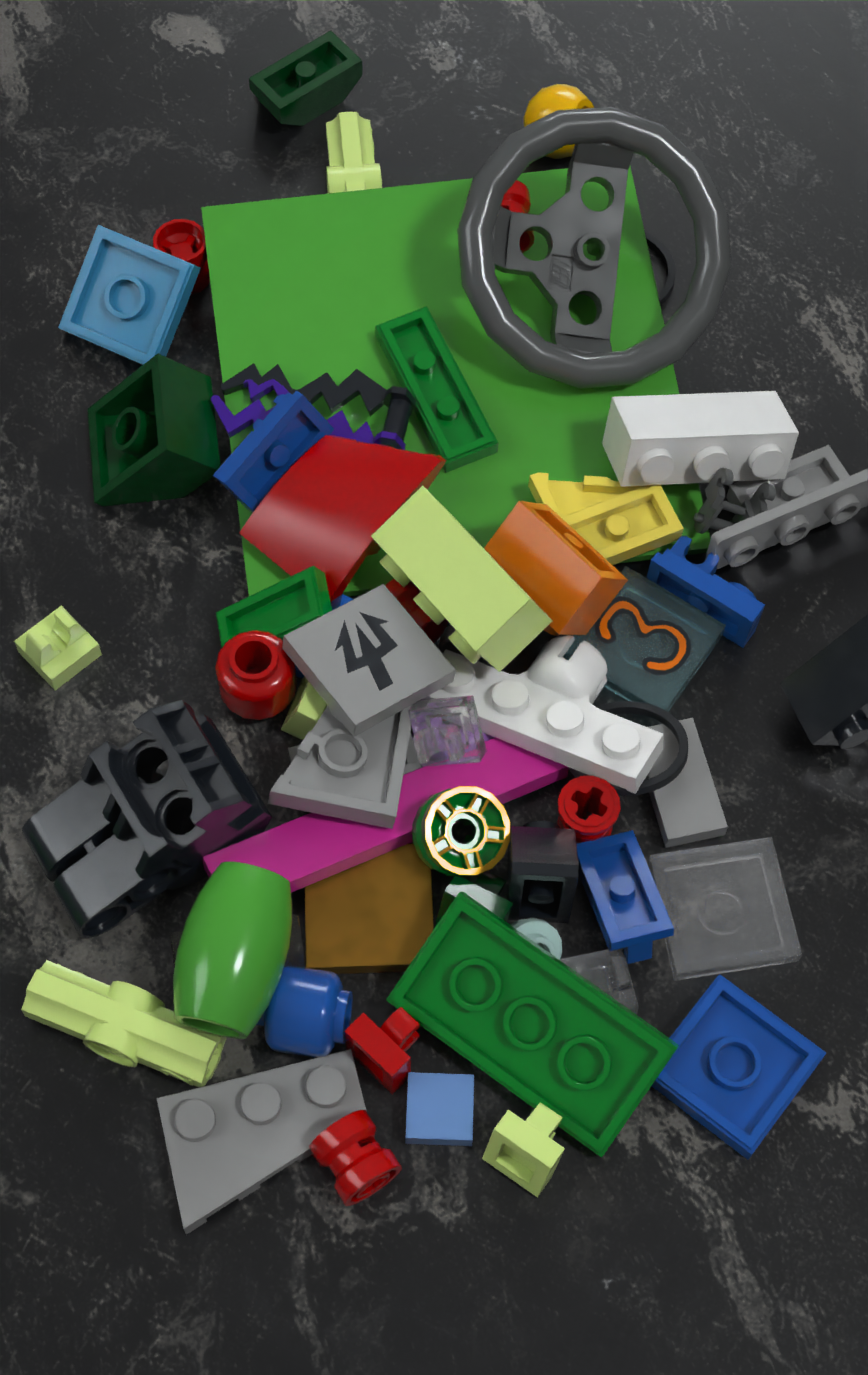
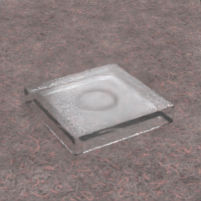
(725, 908)

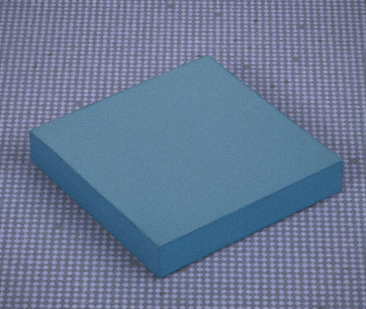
(128, 296)

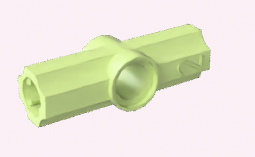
(351, 154)
(121, 1023)

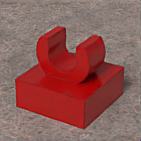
(384, 1048)

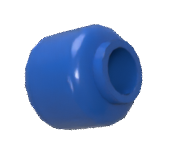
(307, 1012)

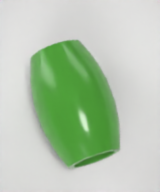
(232, 950)

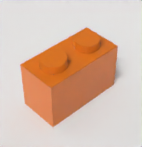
(555, 567)

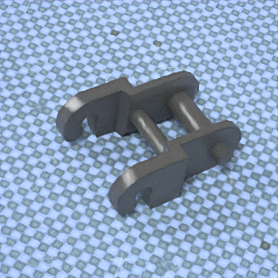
(715, 493)

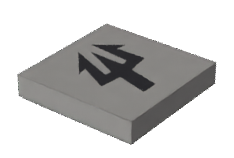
(368, 659)

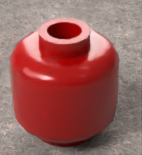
(255, 675)

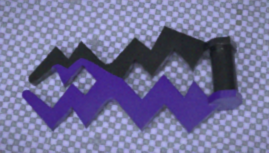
(397, 400)

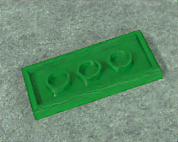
(532, 1022)

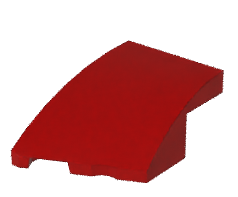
(334, 503)

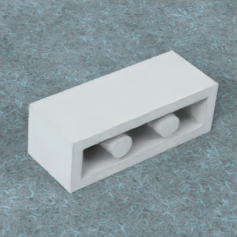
(696, 435)

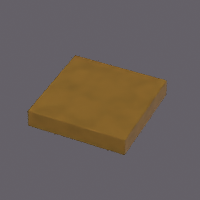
(370, 915)

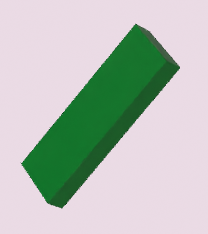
(441, 392)

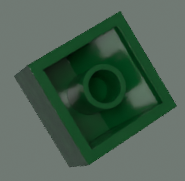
(153, 435)

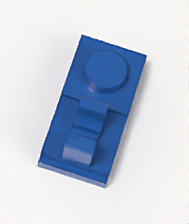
(272, 448)
(703, 589)
(623, 895)

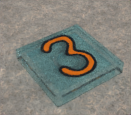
(651, 642)

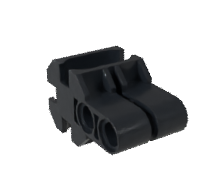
(121, 827)

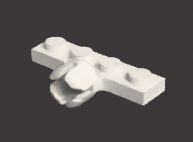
(554, 715)

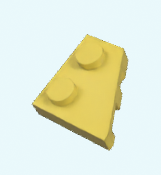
(611, 517)

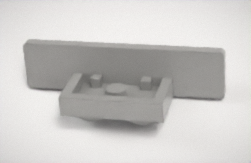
(810, 495)

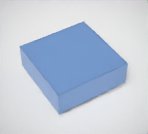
(440, 1109)

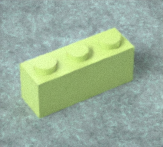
(459, 581)

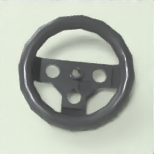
(601, 154)

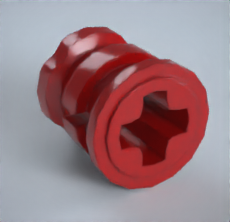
(588, 795)

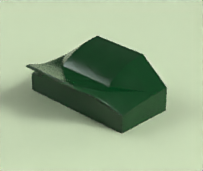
(308, 80)

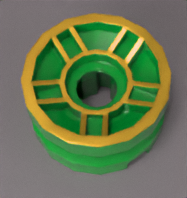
(471, 807)

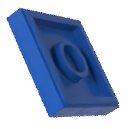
(736, 1066)

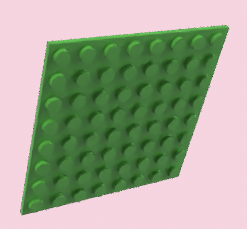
(317, 274)

